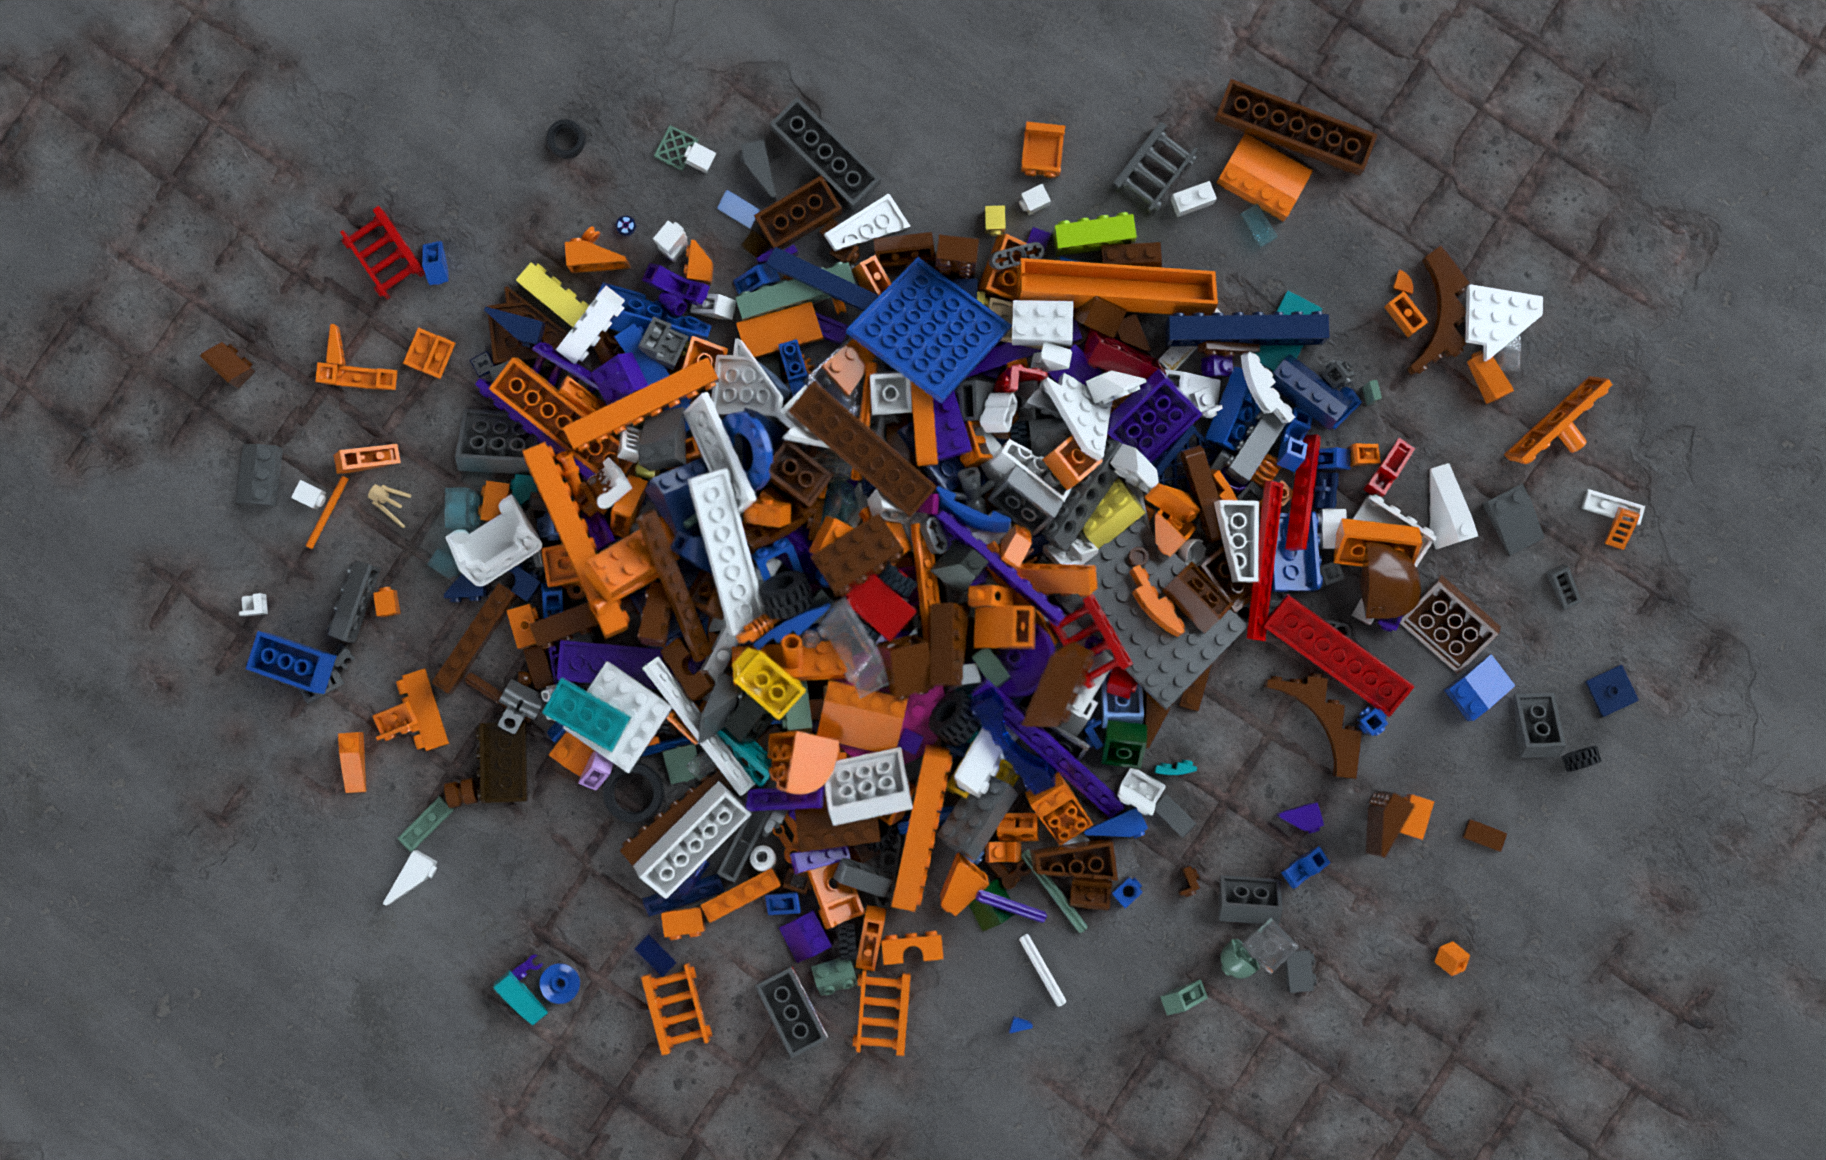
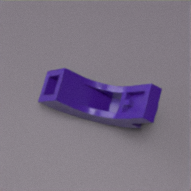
(669, 282)

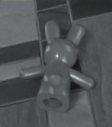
(973, 490)

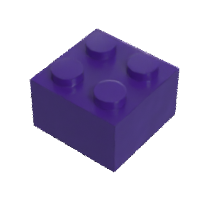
(619, 378)

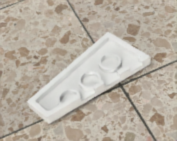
(872, 222)

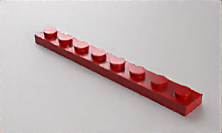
(1266, 558)

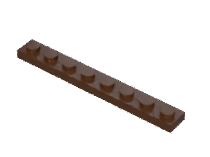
(674, 585)

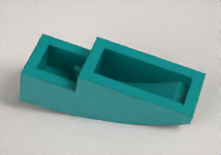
(519, 998)

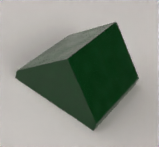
(987, 915)

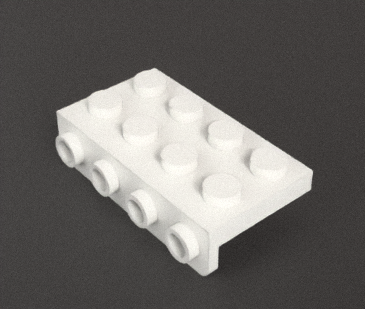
(1376, 511)

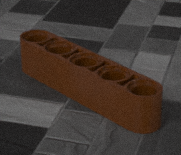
(1203, 489)

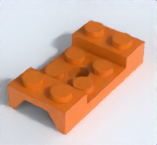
(836, 904)

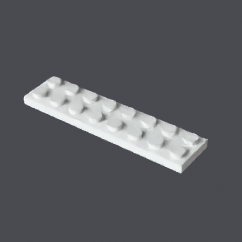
(727, 548)

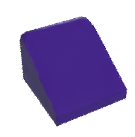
(910, 741)

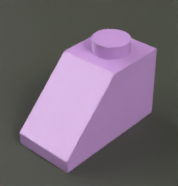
(595, 771)

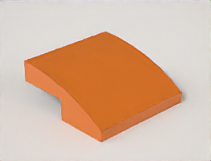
(429, 353)

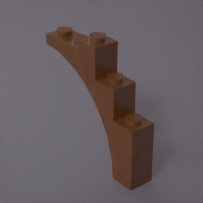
(1445, 338)
(1344, 742)

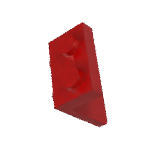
(1009, 379)

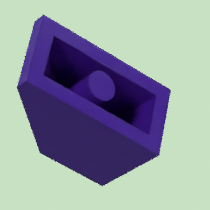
(1304, 817)

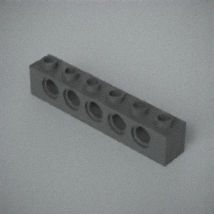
(1082, 501)

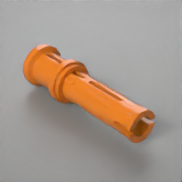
(571, 472)

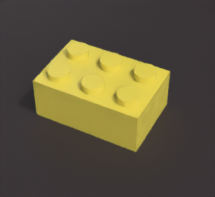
(1113, 514)

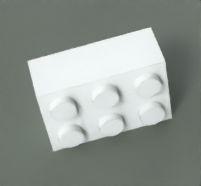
(1042, 322)

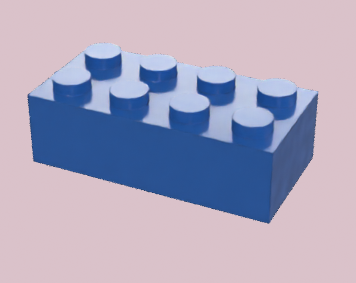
(291, 662)

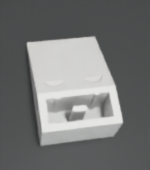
(1191, 383)

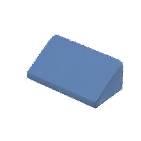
(738, 209)

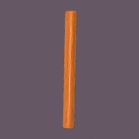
(327, 512)

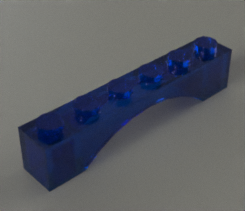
(1034, 770)

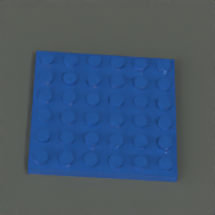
(929, 329)

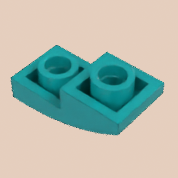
(1180, 768)

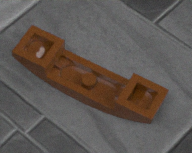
(761, 536)

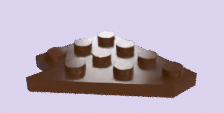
(505, 345)

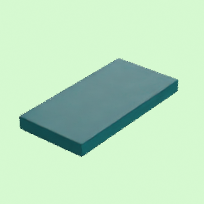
(1272, 356)
(586, 715)

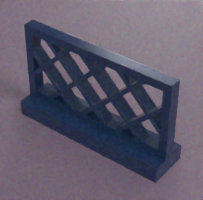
(1170, 455)

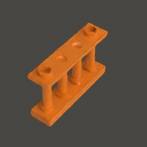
(900, 1003)
(656, 1004)

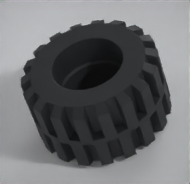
(786, 594)
(953, 719)

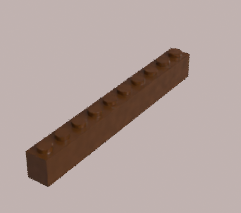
(648, 836)

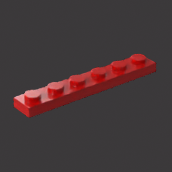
(1303, 496)

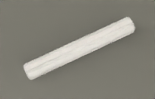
(1042, 970)

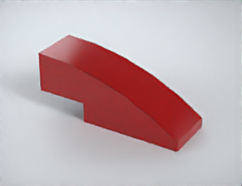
(1389, 468)

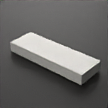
(1608, 505)

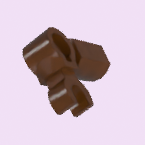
(1009, 879)

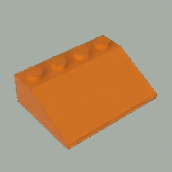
(1264, 177)
(861, 722)

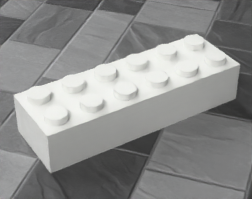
(692, 840)

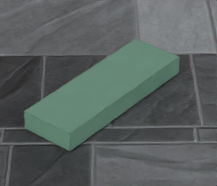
(425, 824)

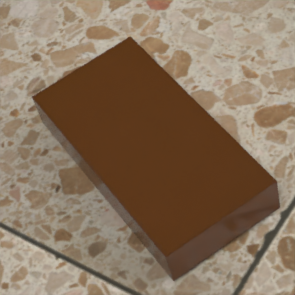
(1484, 835)

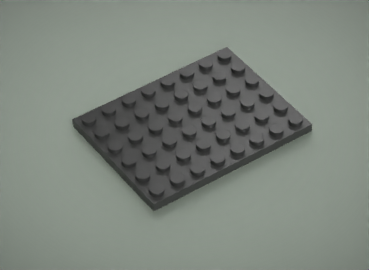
(1160, 660)

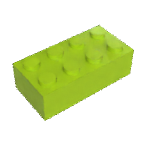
(1091, 234)

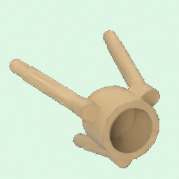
(380, 495)

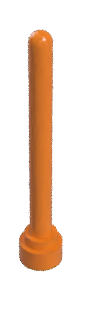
(599, 605)

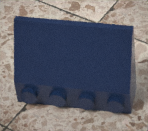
(673, 496)

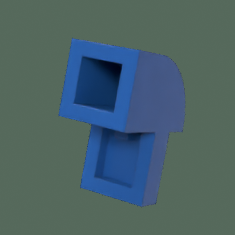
(1305, 867)

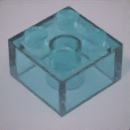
(461, 509)

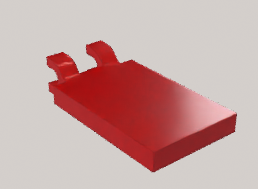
(881, 606)

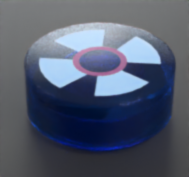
(626, 225)

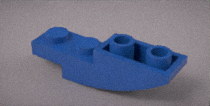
(793, 365)

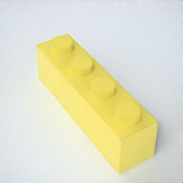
(552, 294)

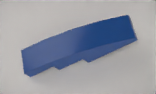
(796, 623)

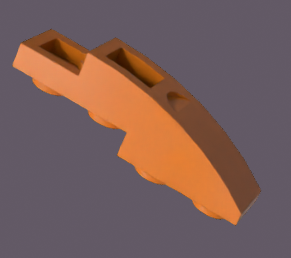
(1159, 610)

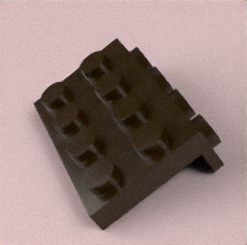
(502, 763)

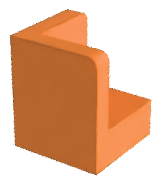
(1452, 958)

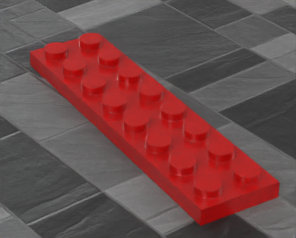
(1338, 655)

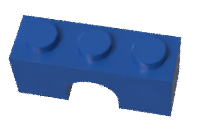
(1292, 448)

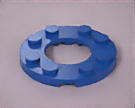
(762, 451)

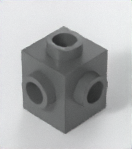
(1333, 371)

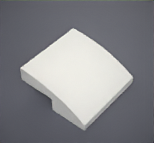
(1077, 554)

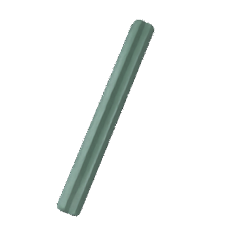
(1057, 895)

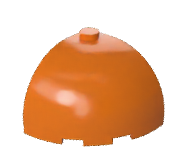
(801, 761)

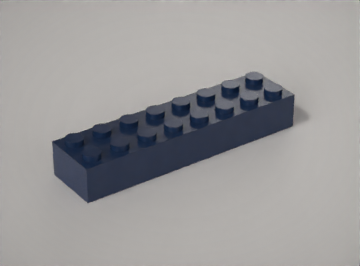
(1252, 329)

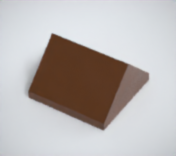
(1100, 315)

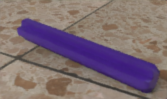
(1011, 906)

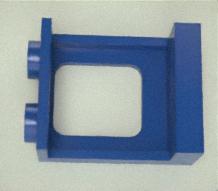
(764, 554)

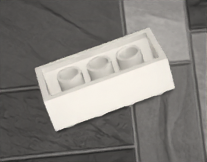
(980, 764)

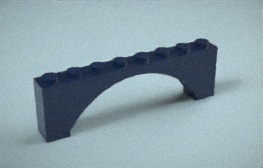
(691, 544)

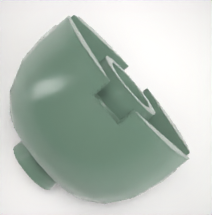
(1237, 960)

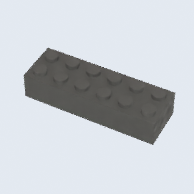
(825, 153)

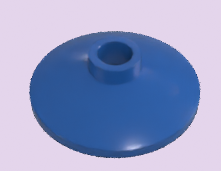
(550, 987)

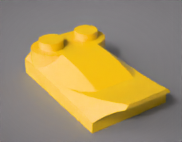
(766, 682)

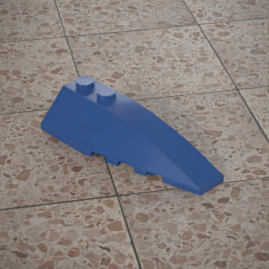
(641, 311)

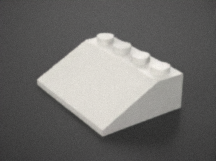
(868, 787)

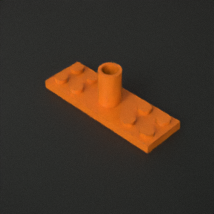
(1560, 422)
(801, 662)

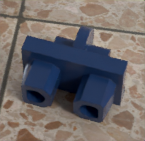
(1326, 490)

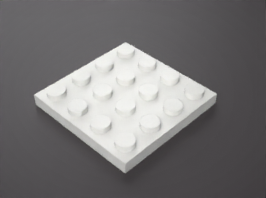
(636, 700)

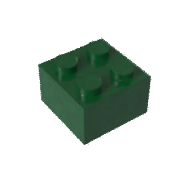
(1124, 744)

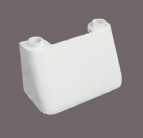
(495, 545)

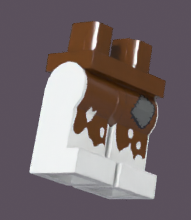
(603, 489)

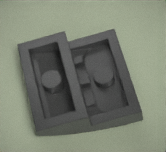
(663, 343)

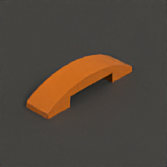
(356, 377)

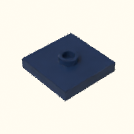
(1611, 690)

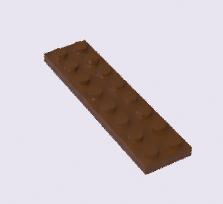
(862, 448)

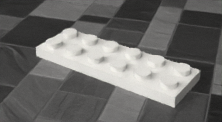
(717, 448)

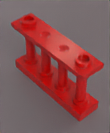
(391, 235)
(1099, 624)

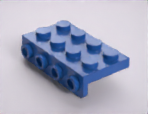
(1299, 568)

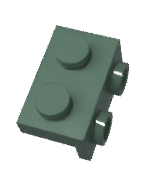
(834, 976)

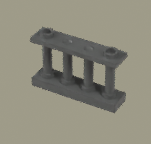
(1147, 151)

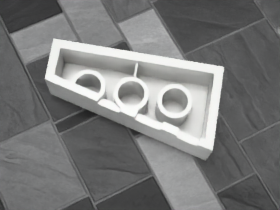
(590, 325)

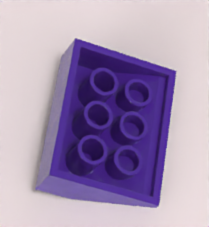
(1153, 416)

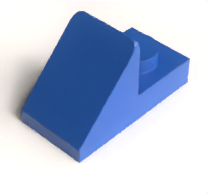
(783, 903)

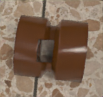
(461, 792)

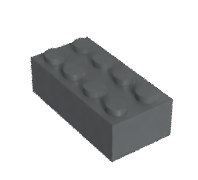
(977, 818)

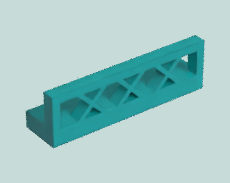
(753, 753)

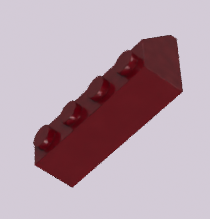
(1118, 357)

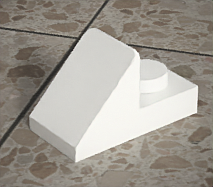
(1052, 358)

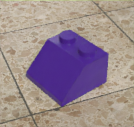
(805, 936)

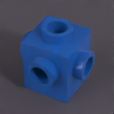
(1378, 724)

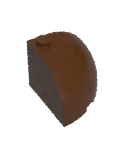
(1388, 582)

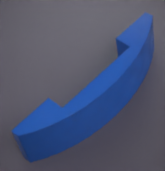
(995, 523)

